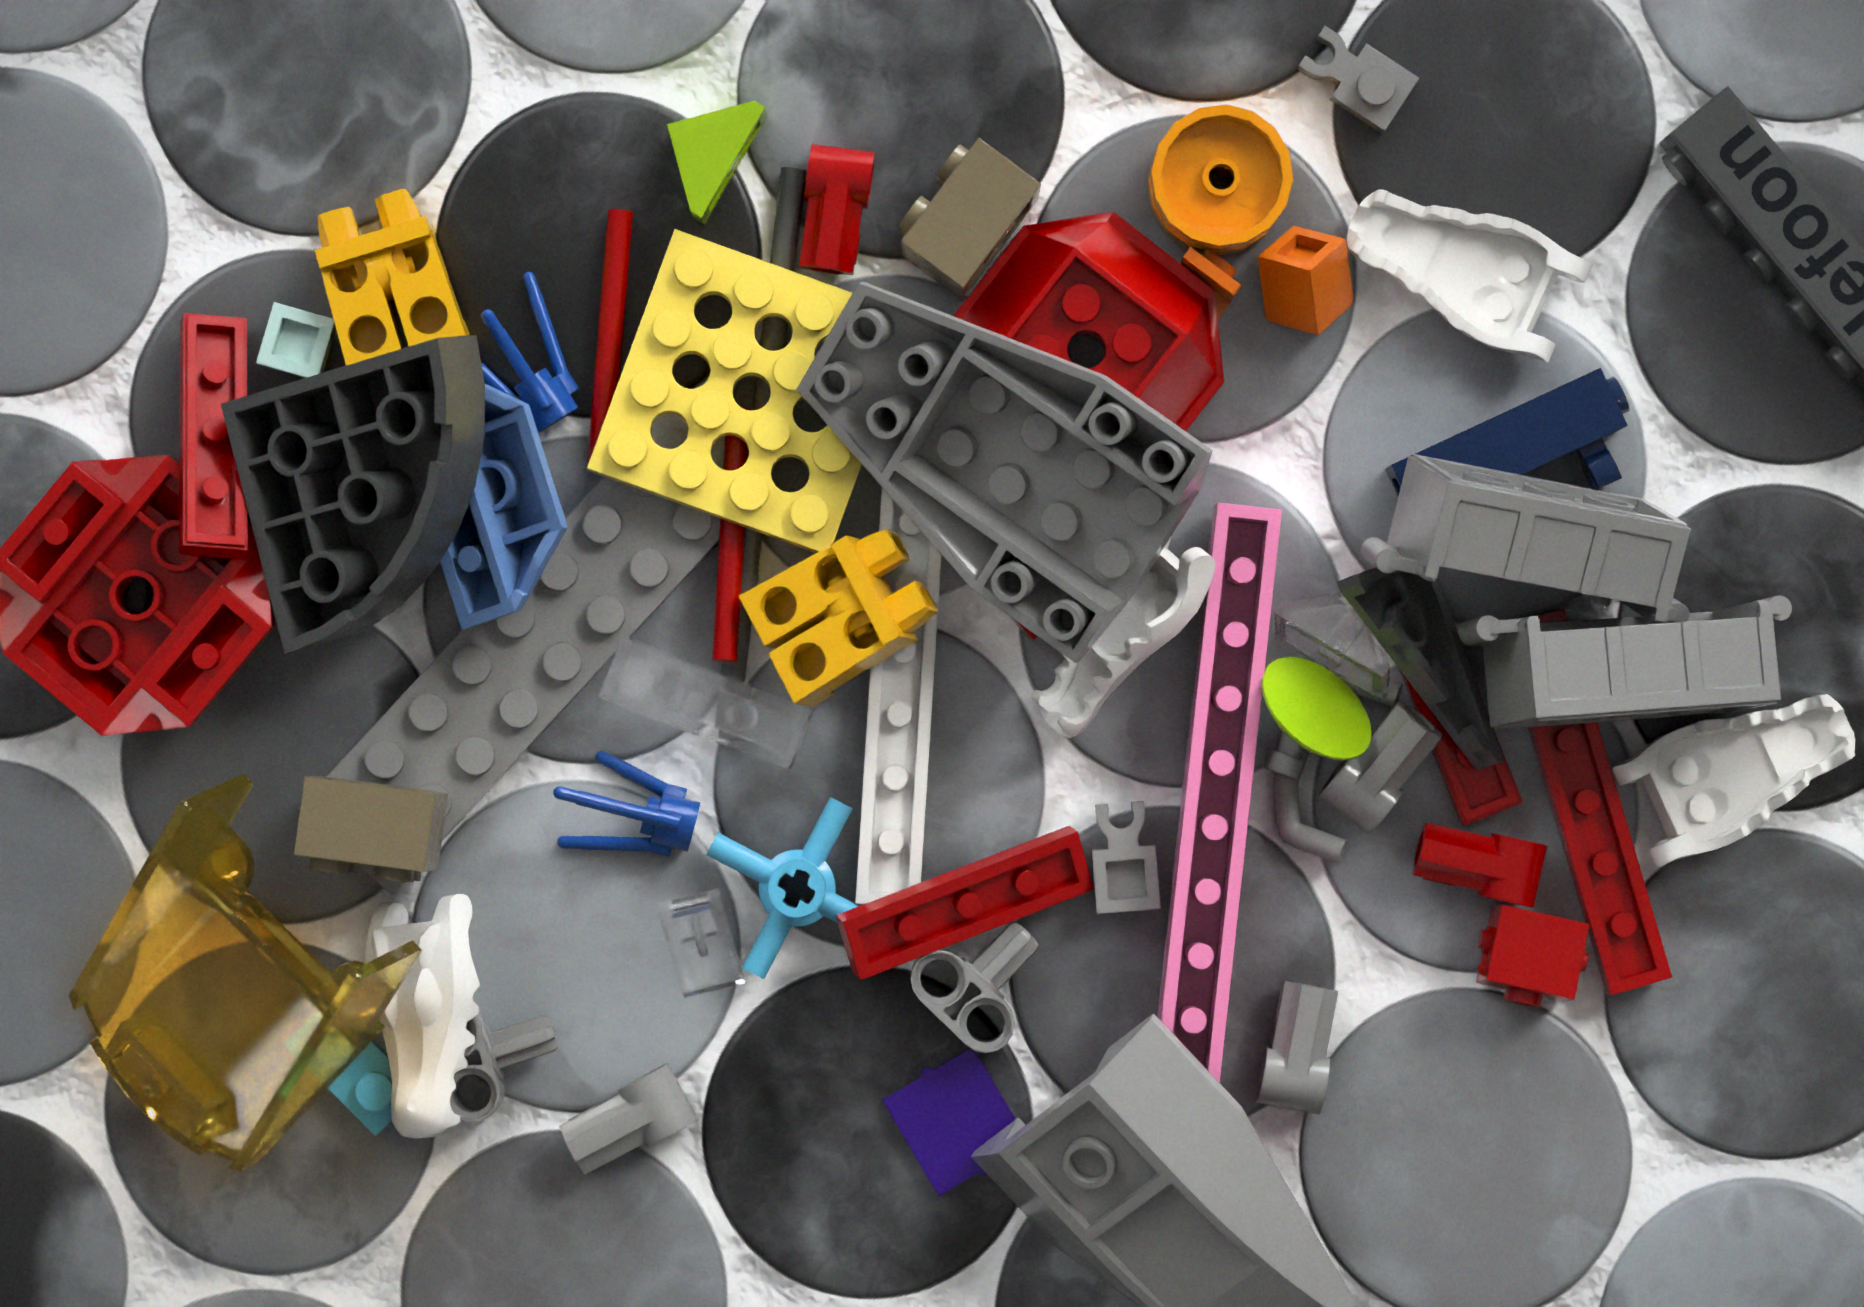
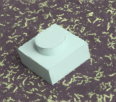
(296, 341)

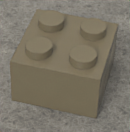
(968, 218)
(370, 825)

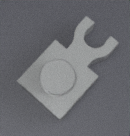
(1368, 85)
(1125, 872)

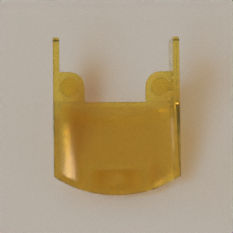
(213, 1003)

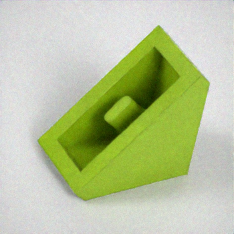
(712, 150)

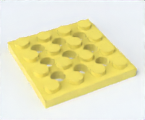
(648, 390)

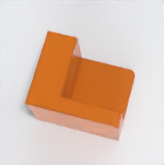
(1305, 280)

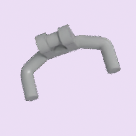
(1288, 766)

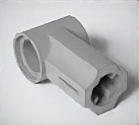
(1372, 783)
(1296, 1064)
(640, 1114)

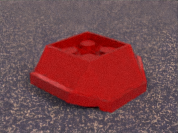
(1122, 289)
(68, 610)

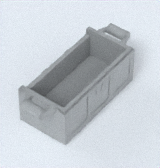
(1534, 535)
(1628, 665)

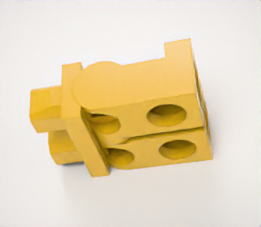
(381, 267)
(837, 614)

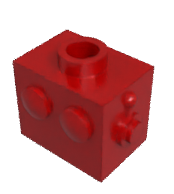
(1532, 955)

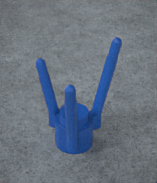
(547, 396)
(665, 819)

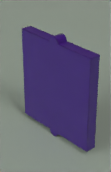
(949, 1117)

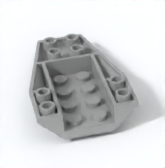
(1008, 460)
(1163, 1186)

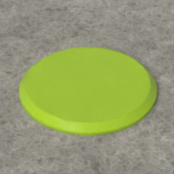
(1316, 708)

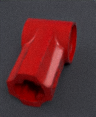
(836, 194)
(1493, 865)

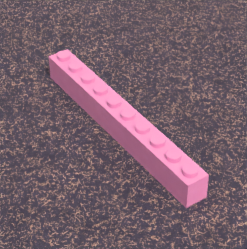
(1218, 779)

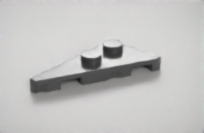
(1421, 638)

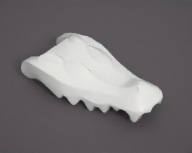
(1473, 269)
(1147, 622)
(1730, 774)
(428, 1012)

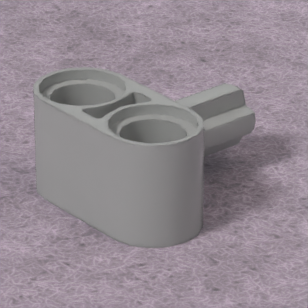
(978, 984)
(498, 1051)

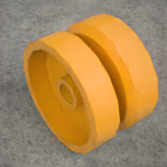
(1237, 146)

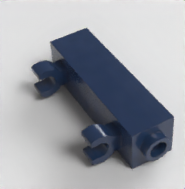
(1542, 431)

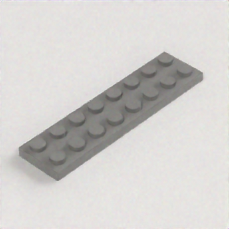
(518, 673)

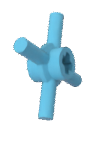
(772, 895)

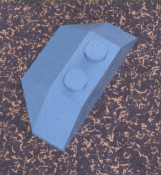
(510, 519)

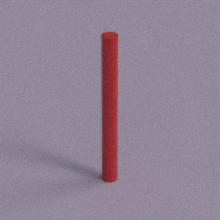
(610, 318)
(729, 568)

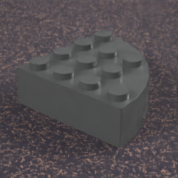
(359, 482)

